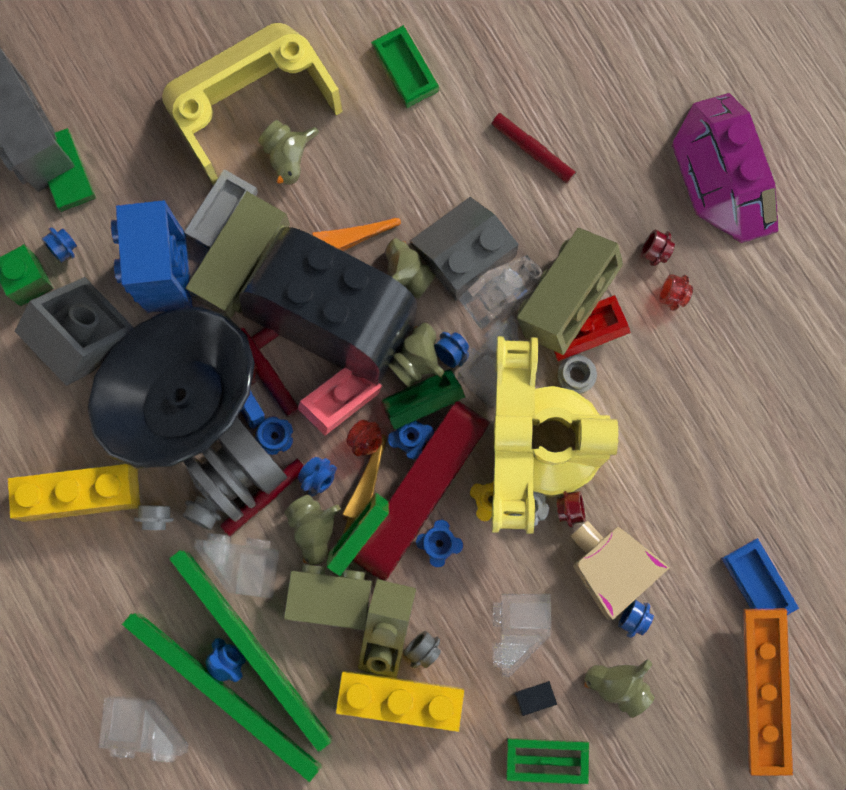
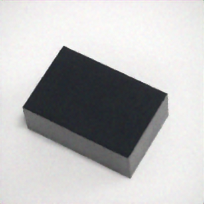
(535, 698)

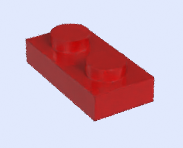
(602, 326)

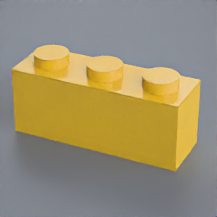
(73, 493)
(400, 701)

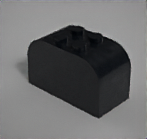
(329, 303)

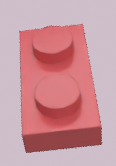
(337, 400)

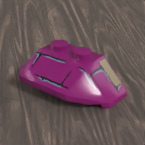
(727, 169)

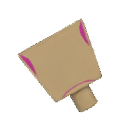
(615, 568)

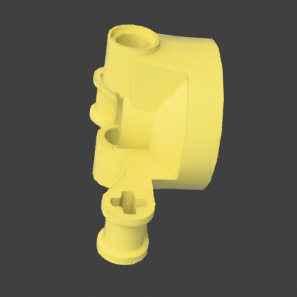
(527, 470)

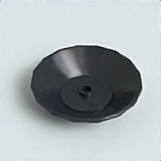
(170, 387)

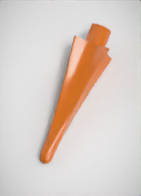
(349, 237)

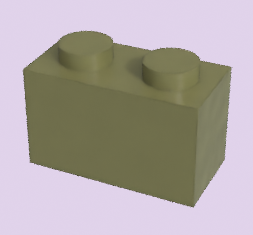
(327, 598)

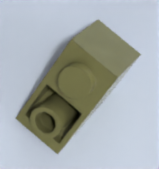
(386, 628)

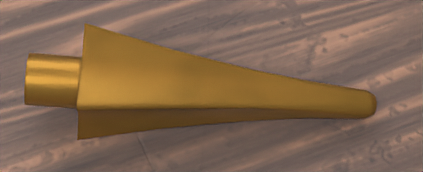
(365, 487)

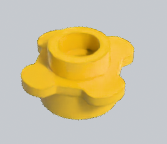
(481, 494)

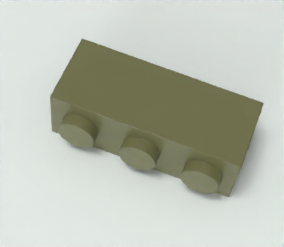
(236, 254)
(570, 290)

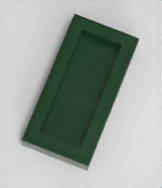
(422, 399)

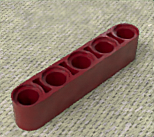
(422, 490)

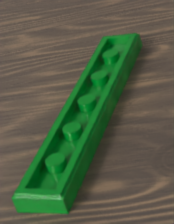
(252, 649)
(223, 696)

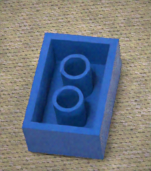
(152, 256)

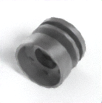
(233, 470)

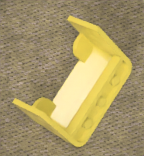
(193, 93)

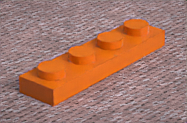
(768, 692)

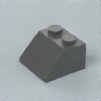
(465, 246)
(72, 329)

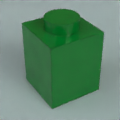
(23, 276)

